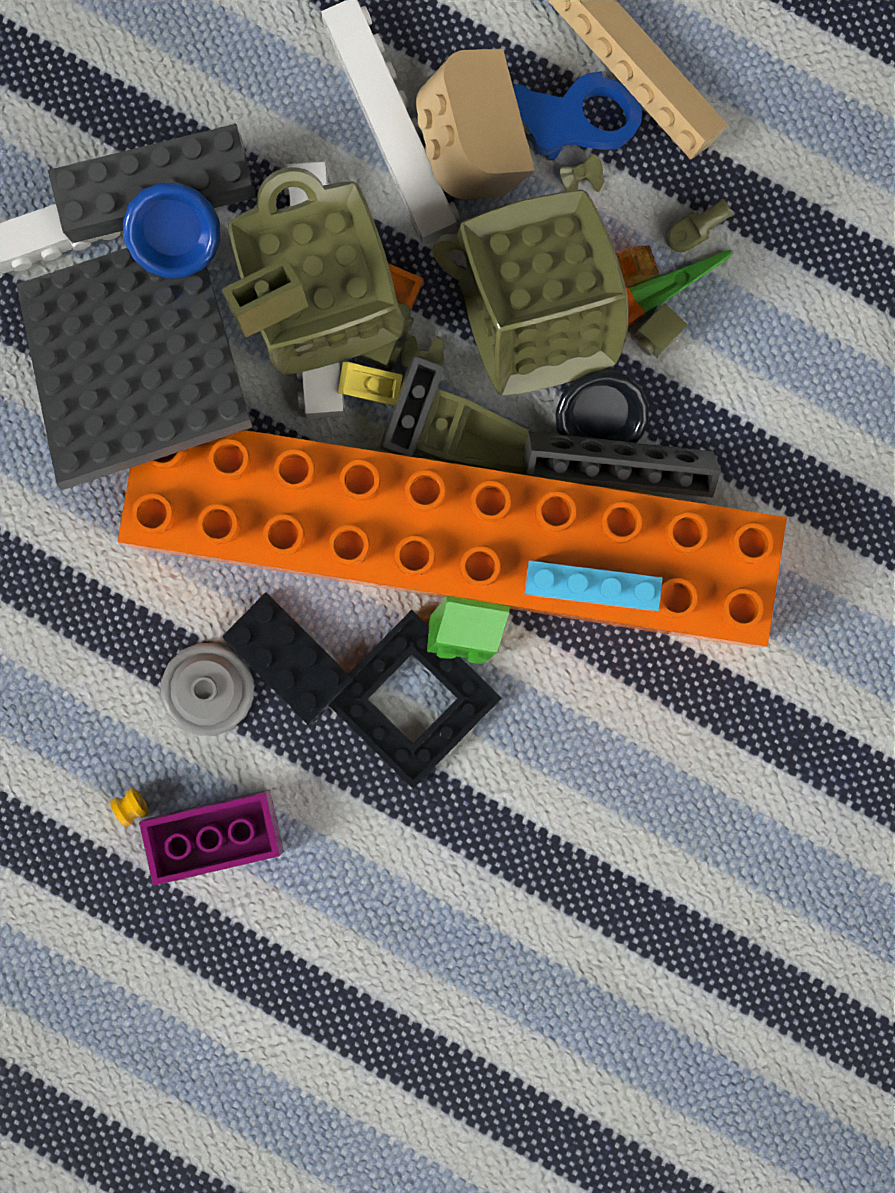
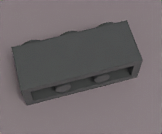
(411, 407)

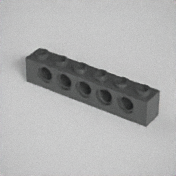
(621, 464)

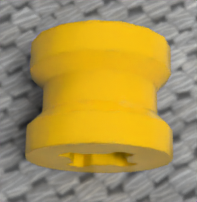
(129, 807)

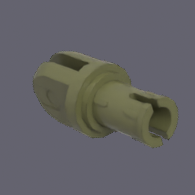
(695, 227)

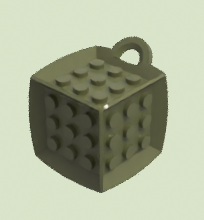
(337, 261)
(540, 290)

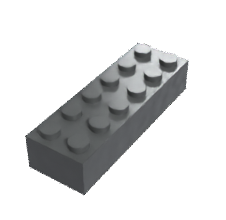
(97, 191)

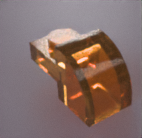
(637, 265)

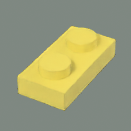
(369, 383)

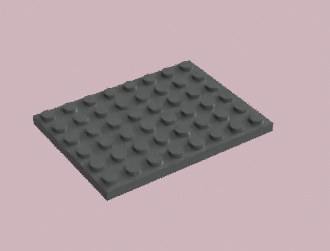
(128, 365)

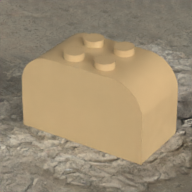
(474, 126)

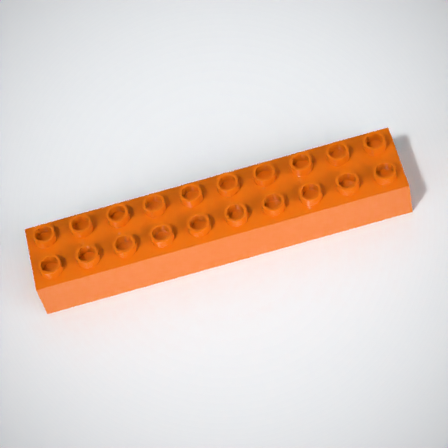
(454, 531)

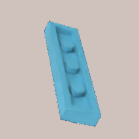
(593, 586)

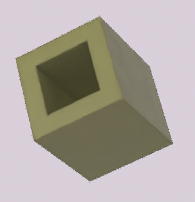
(660, 331)

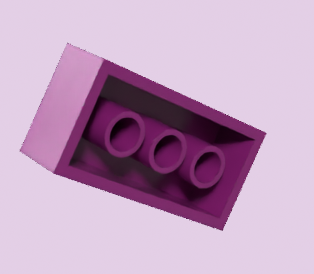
(211, 837)

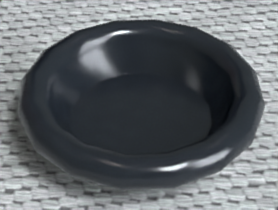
(603, 407)

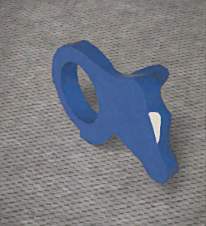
(559, 122)

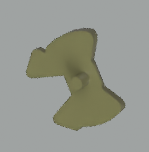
(589, 169)
(434, 354)

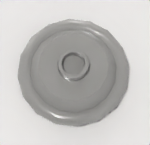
(207, 689)

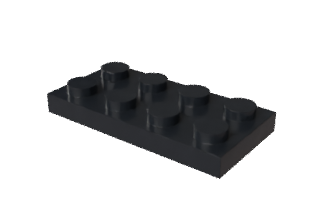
(288, 659)

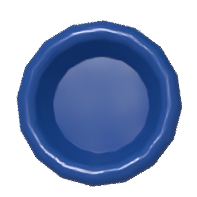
(171, 230)

